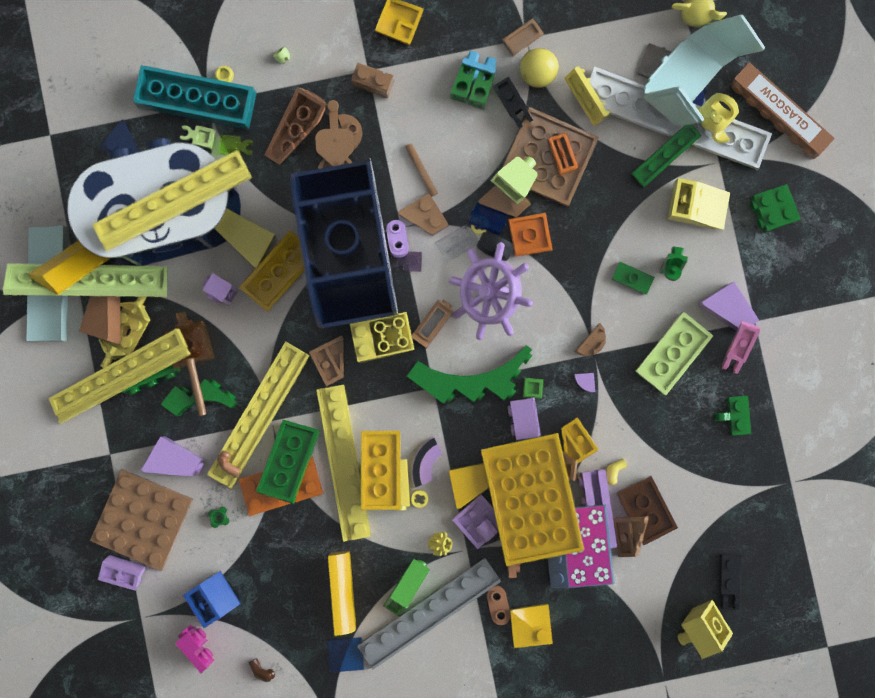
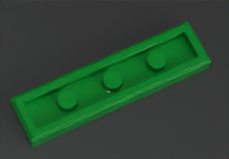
(666, 154)

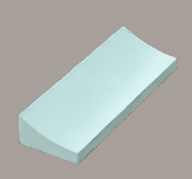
(46, 313)

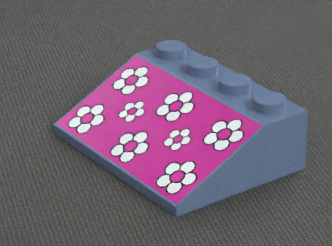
(593, 564)

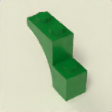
(180, 399)

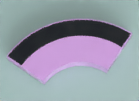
(423, 462)

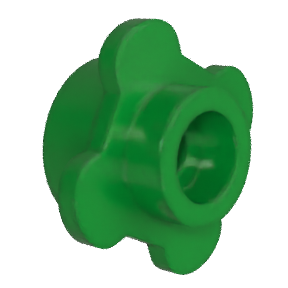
(215, 522)

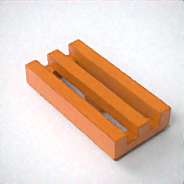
(567, 168)

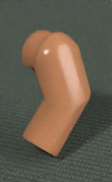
(226, 465)

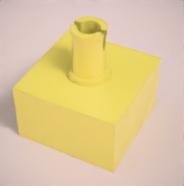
(705, 629)

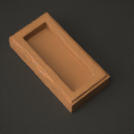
(522, 37)

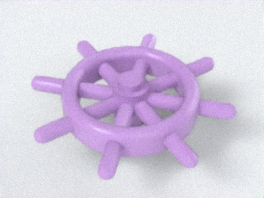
(490, 291)

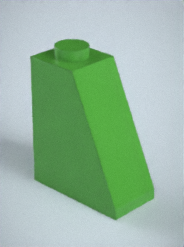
(407, 587)

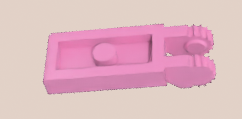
(741, 346)

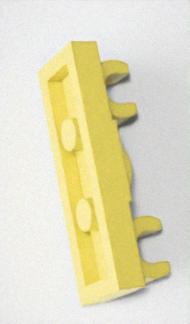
(586, 96)

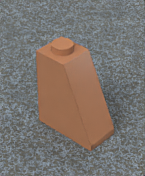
(103, 318)

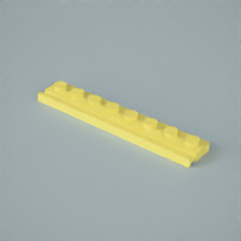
(171, 201)
(119, 376)
(260, 411)
(343, 462)

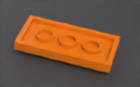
(259, 503)

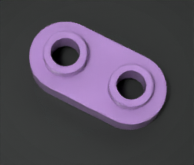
(397, 237)

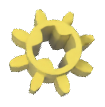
(440, 543)

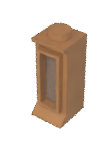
(432, 323)

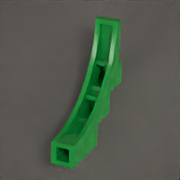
(472, 386)

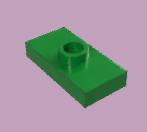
(633, 278)

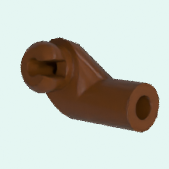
(260, 673)

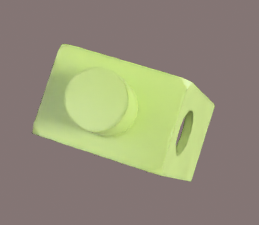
(516, 178)

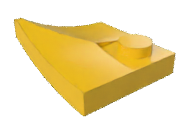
(399, 20)
(531, 626)

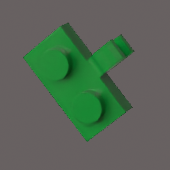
(737, 414)

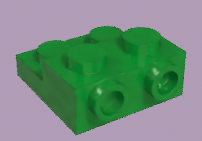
(774, 208)

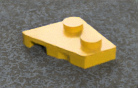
(577, 441)

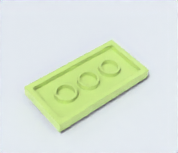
(674, 353)

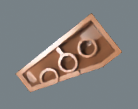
(297, 122)

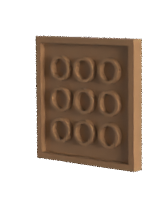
(533, 143)
(141, 519)

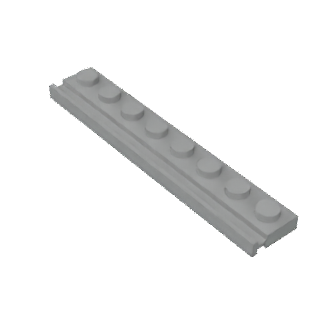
(428, 613)

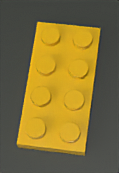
(380, 470)

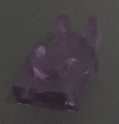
(410, 262)

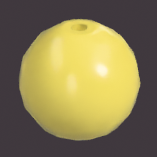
(539, 67)

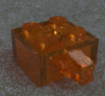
(198, 335)

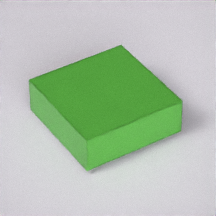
(532, 388)

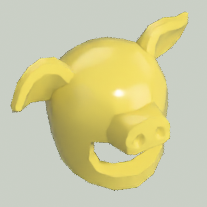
(698, 12)
(717, 117)

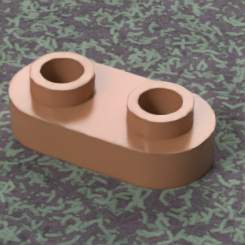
(498, 605)

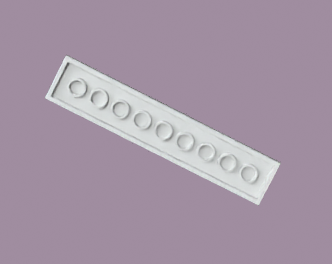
(627, 102)

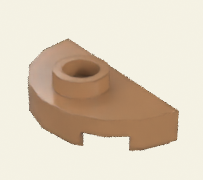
(353, 125)
(593, 343)

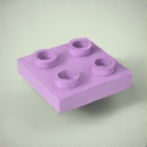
(477, 521)

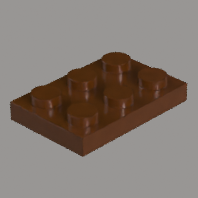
(646, 500)

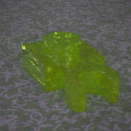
(233, 143)

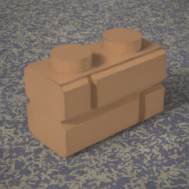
(372, 80)

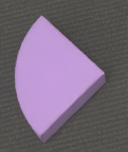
(585, 381)

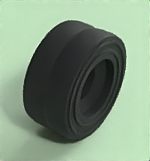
(488, 244)

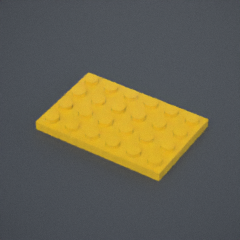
(532, 499)

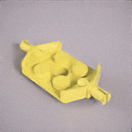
(132, 317)

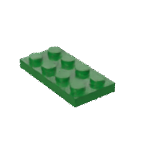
(288, 461)

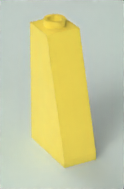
(245, 237)

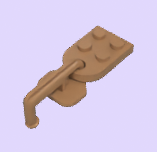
(334, 143)

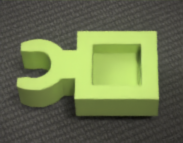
(201, 136)

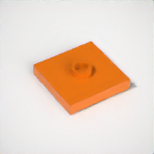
(530, 235)

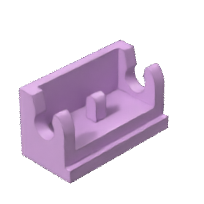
(121, 572)

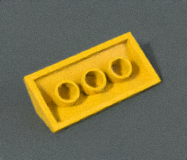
(67, 268)
(275, 272)

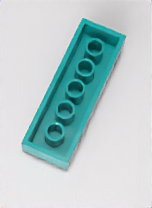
(194, 97)

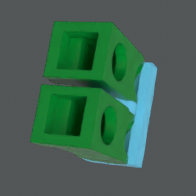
(477, 74)

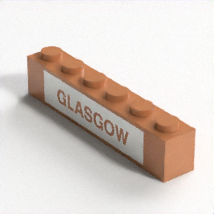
(781, 111)

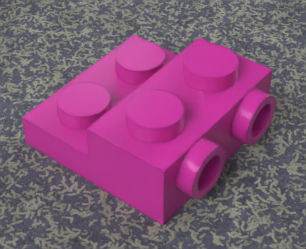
(191, 645)

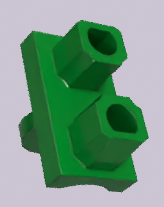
(674, 264)

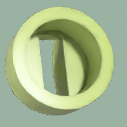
(280, 54)

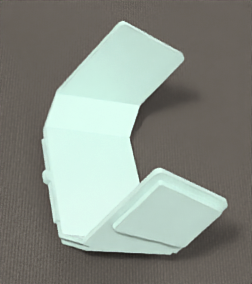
(694, 65)

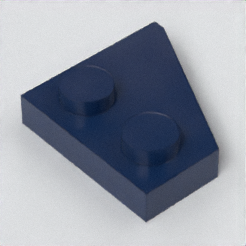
(119, 139)

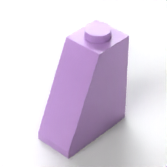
(729, 306)
(172, 459)

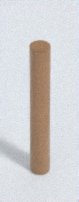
(421, 169)
(196, 386)

